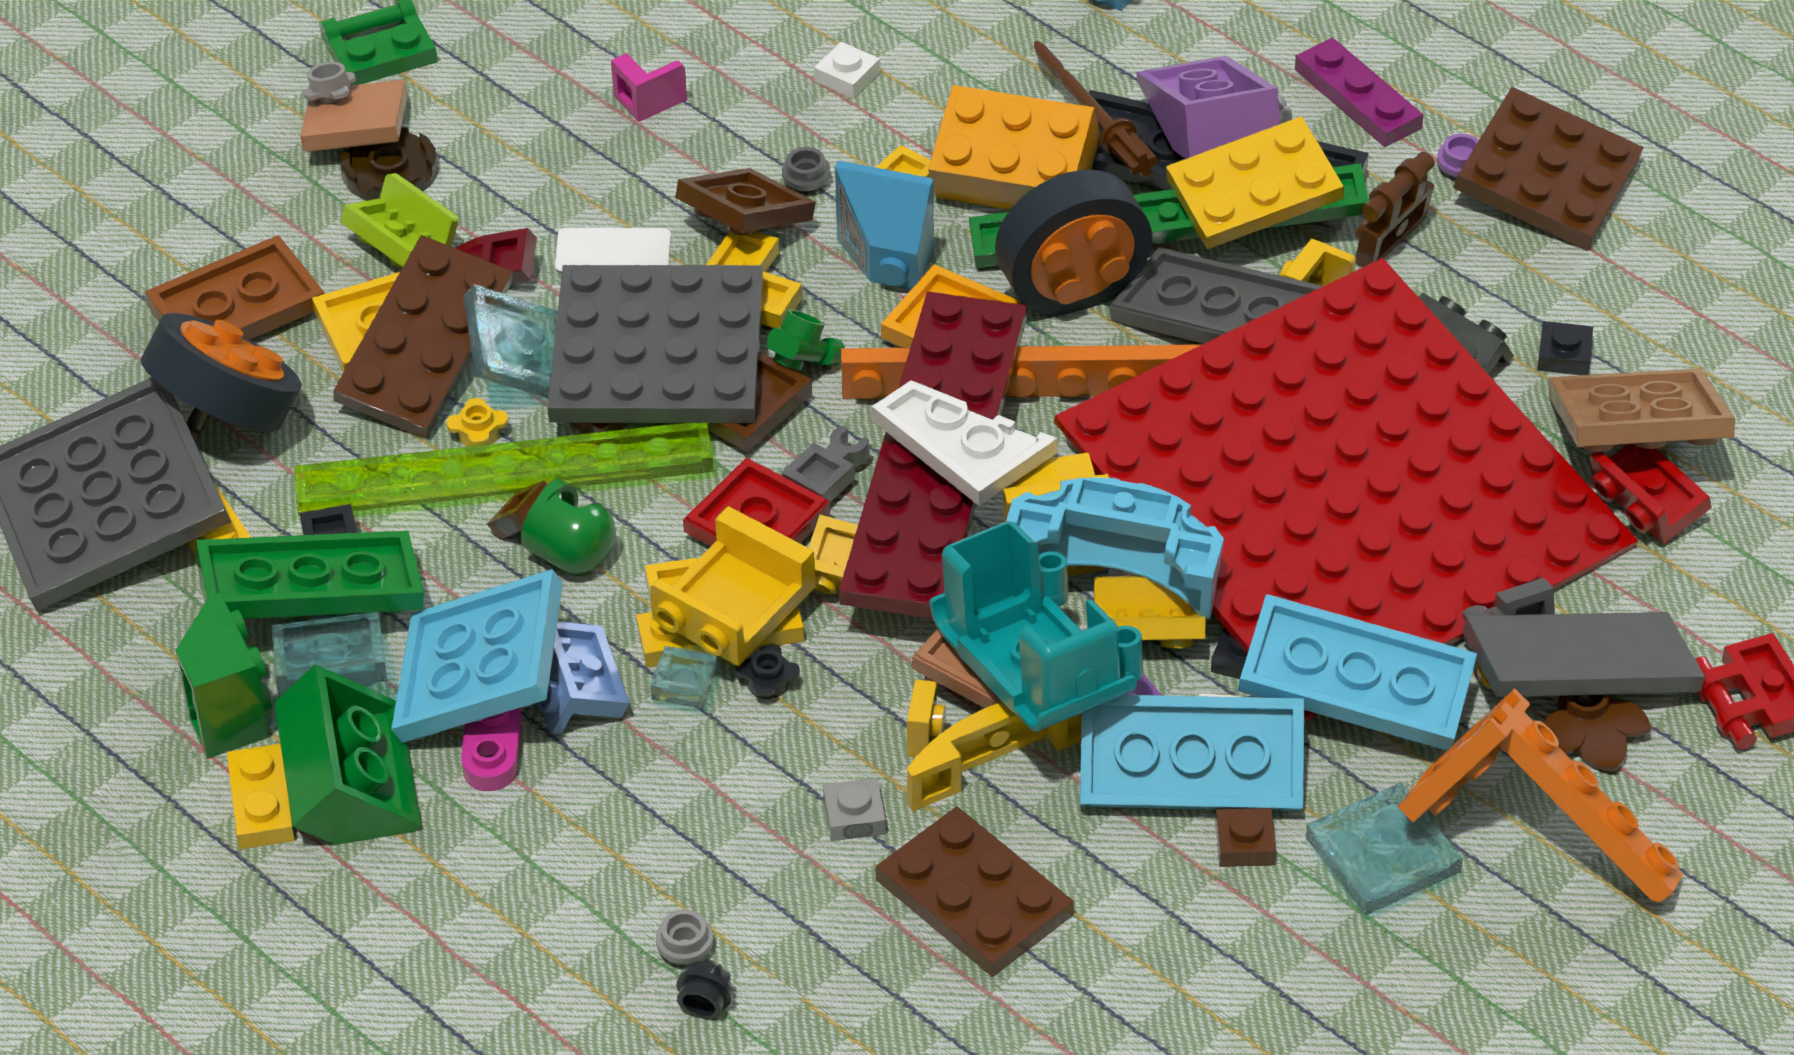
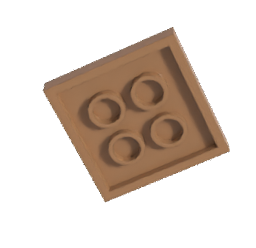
(1641, 409)

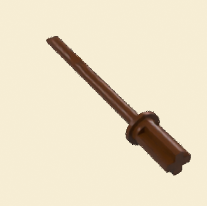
(1118, 135)

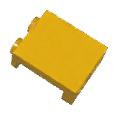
(736, 588)

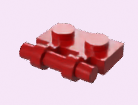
(1765, 679)

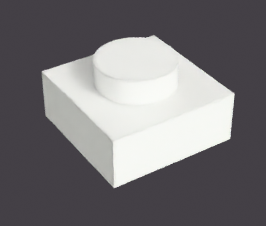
(847, 70)

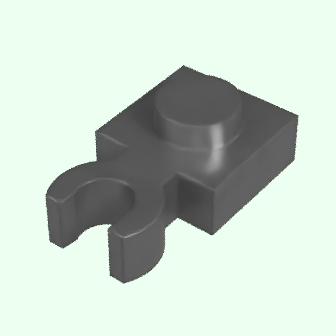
(828, 469)

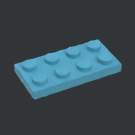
(1358, 672)
(1193, 753)

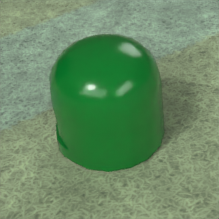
(565, 534)

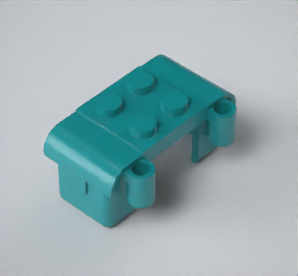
(1010, 631)

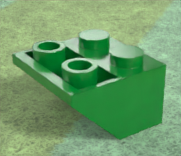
(222, 680)

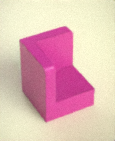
(650, 92)

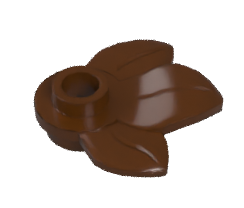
(1597, 728)

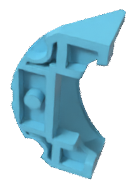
(1126, 530)

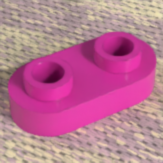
(500, 741)

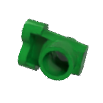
(801, 341)

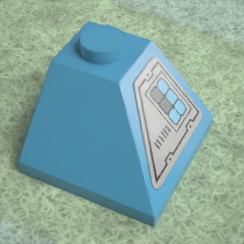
(885, 222)

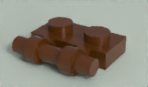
(1395, 209)

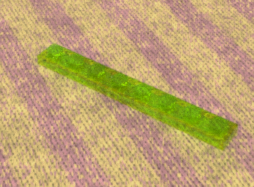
(504, 468)

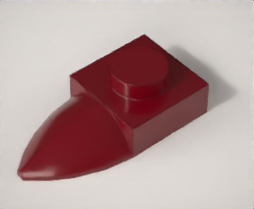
(507, 249)

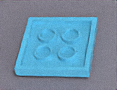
(478, 656)

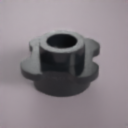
(768, 672)

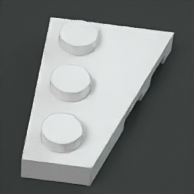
(961, 446)

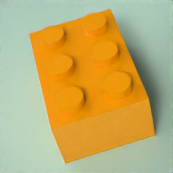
(1006, 144)

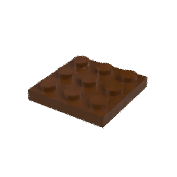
(1548, 168)

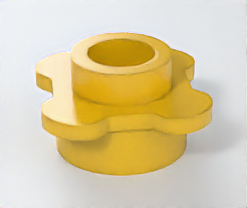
(477, 423)

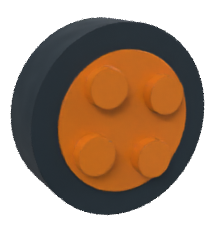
(1073, 242)
(220, 373)

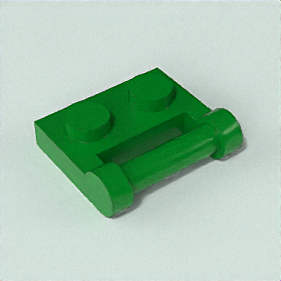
(381, 52)

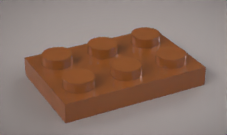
(248, 289)

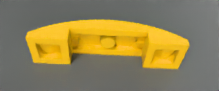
(971, 742)

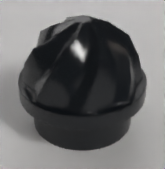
(704, 989)

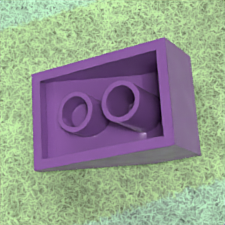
(1209, 103)

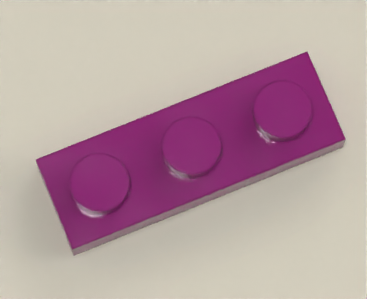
(1359, 92)

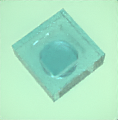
(684, 677)

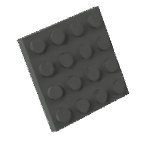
(657, 344)
(103, 492)

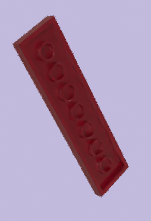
(910, 509)

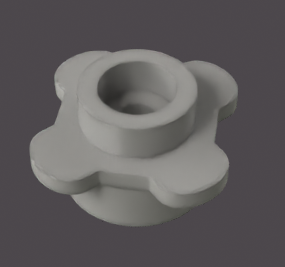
(328, 82)

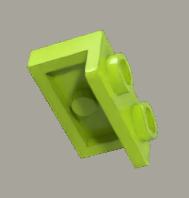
(399, 219)

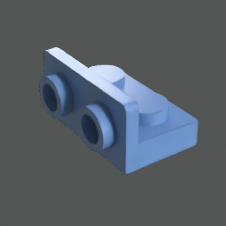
(582, 677)

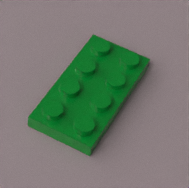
(312, 574)

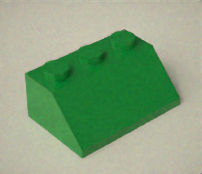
(343, 760)

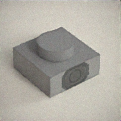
(854, 809)

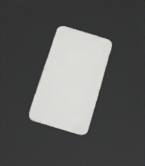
(612, 246)

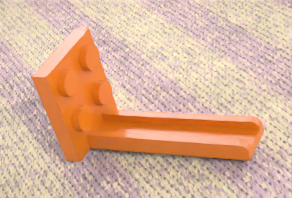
(1564, 781)

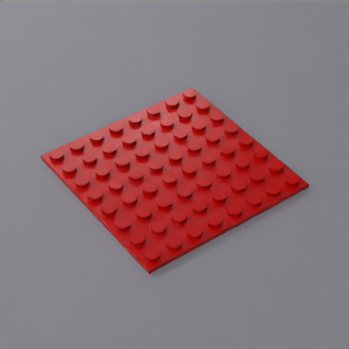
(1352, 464)

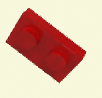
(1650, 490)

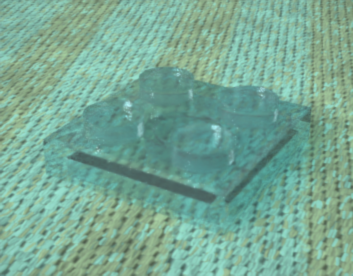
(511, 339)
(340, 644)
(1381, 851)

